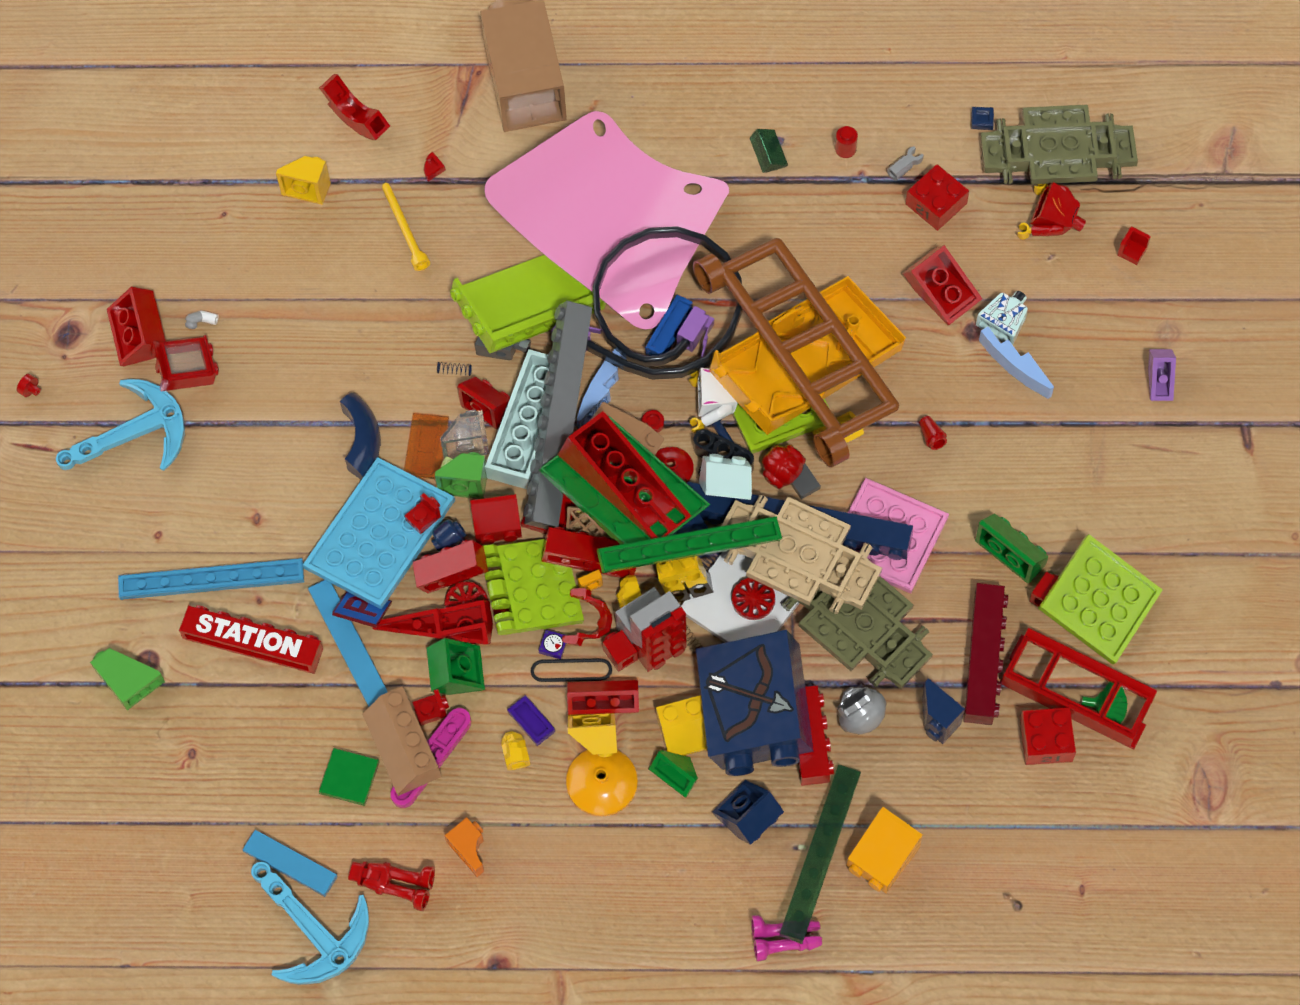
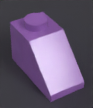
(1161, 374)

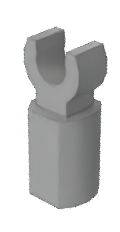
(904, 164)

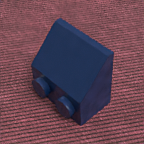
(940, 713)
(748, 811)

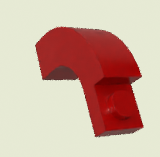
(351, 111)

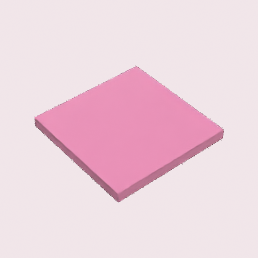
(928, 522)

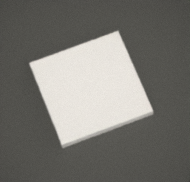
(716, 612)

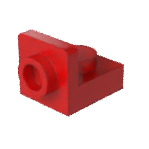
(424, 514)
(430, 708)

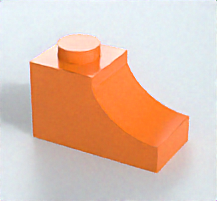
(465, 842)

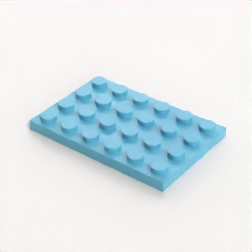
(370, 540)

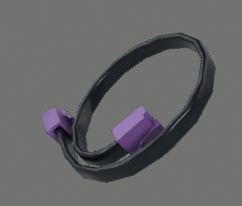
(689, 334)

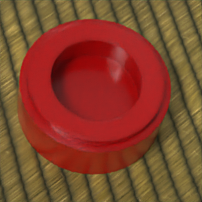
(654, 420)

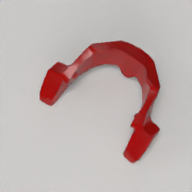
(604, 622)

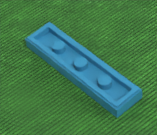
(290, 863)

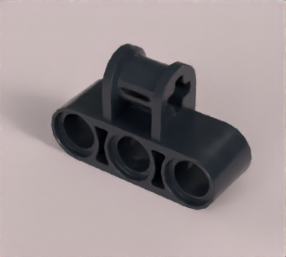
(719, 444)

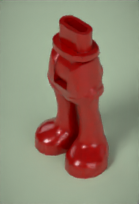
(379, 876)

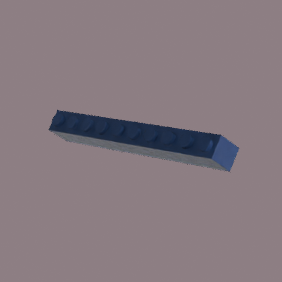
(884, 536)

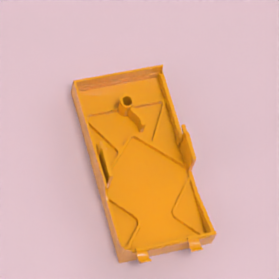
(762, 384)

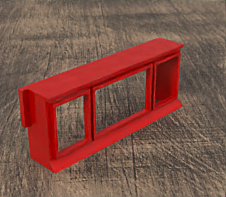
(1079, 713)

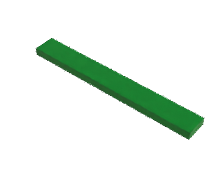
(689, 544)

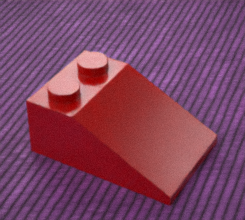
(942, 284)

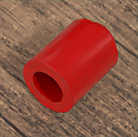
(846, 142)

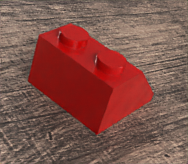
(482, 396)
(496, 519)

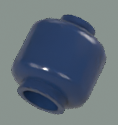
(448, 535)

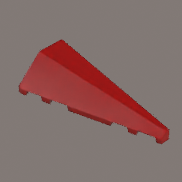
(462, 623)

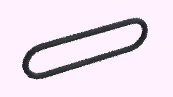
(571, 679)

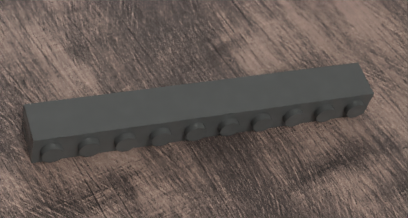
(558, 409)

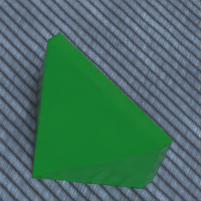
(675, 771)

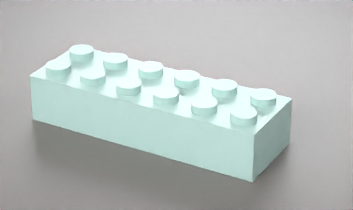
(515, 440)

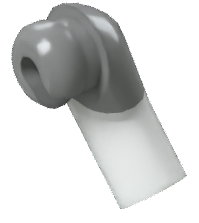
(200, 316)

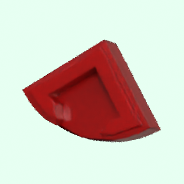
(433, 167)

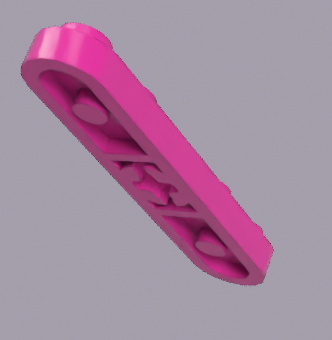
(445, 739)

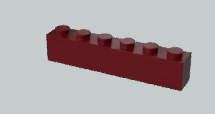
(984, 654)

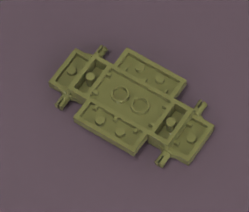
(1058, 146)
(868, 633)

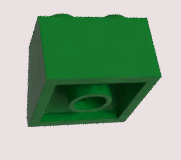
(455, 667)

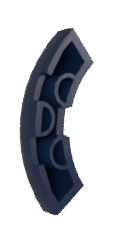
(367, 435)

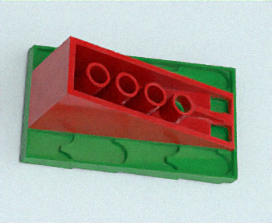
(621, 483)

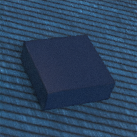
(982, 118)

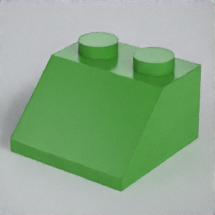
(463, 476)

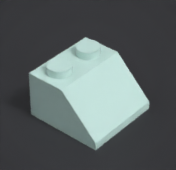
(726, 477)

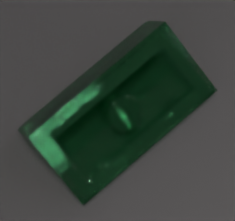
(768, 150)

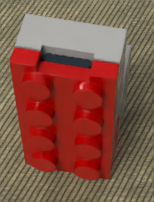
(654, 627)

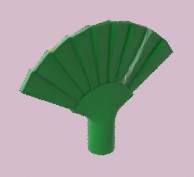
(1118, 708)

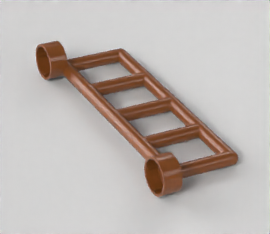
(829, 442)

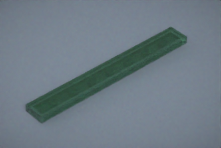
(820, 854)

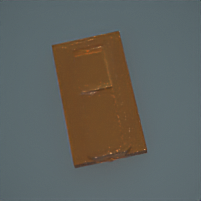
(424, 445)

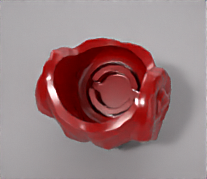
(782, 465)

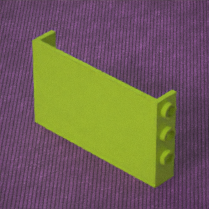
(518, 301)

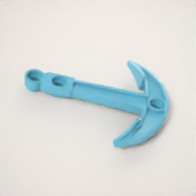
(139, 426)
(324, 942)

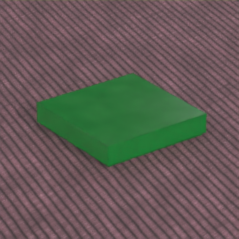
(349, 777)

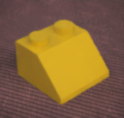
(305, 179)
(683, 726)
(594, 732)

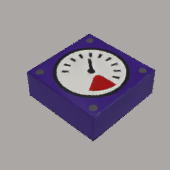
(552, 645)

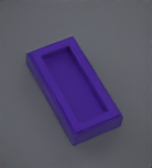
(531, 720)

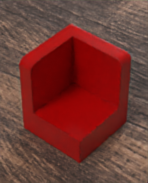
(1134, 245)

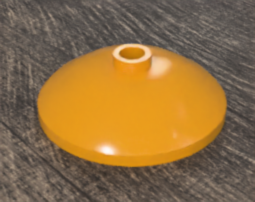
(604, 795)

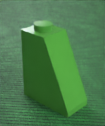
(126, 677)

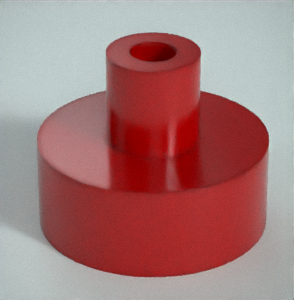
(28, 386)

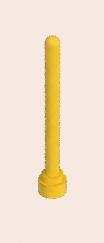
(419, 259)

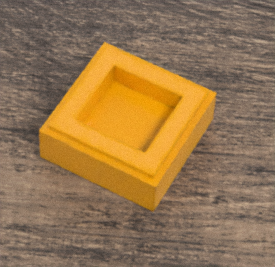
(591, 581)

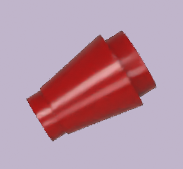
(933, 434)

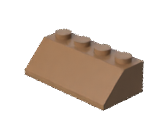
(401, 742)

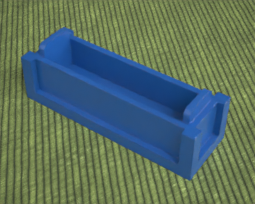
(669, 326)

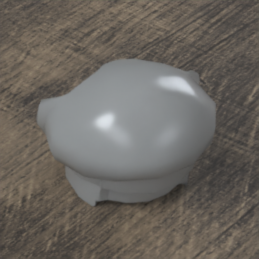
(861, 710)

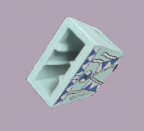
(1004, 316)

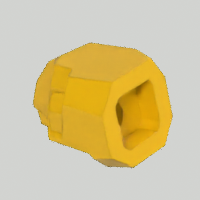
(628, 590)
(515, 751)

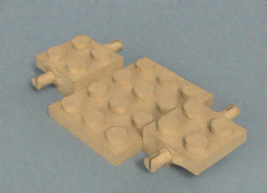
(806, 555)

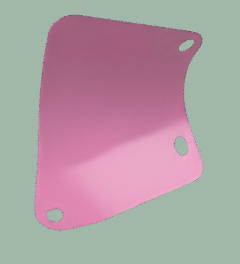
(592, 191)

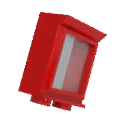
(184, 363)

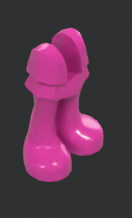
(764, 948)

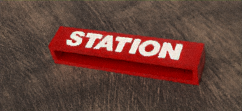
(251, 639)

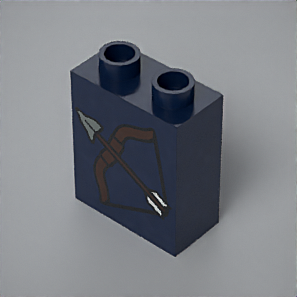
(754, 702)

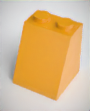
(884, 850)

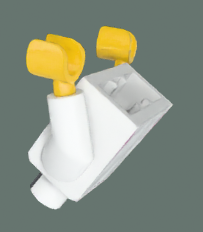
(713, 399)

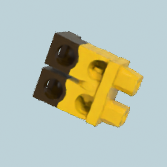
(683, 576)

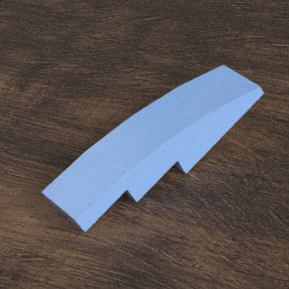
(1021, 367)
(598, 391)

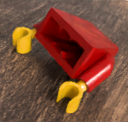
(1054, 212)

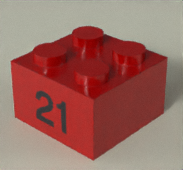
(937, 197)
(1047, 736)

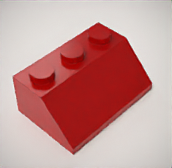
(135, 325)

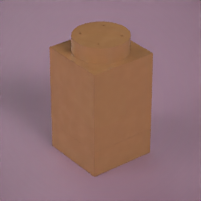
(523, 64)

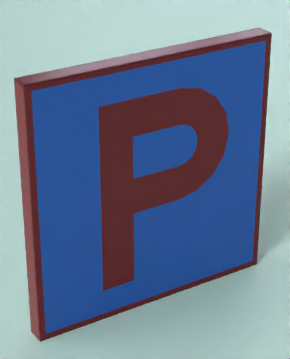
(360, 611)

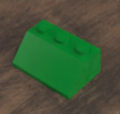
(1011, 547)

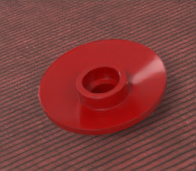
(683, 462)

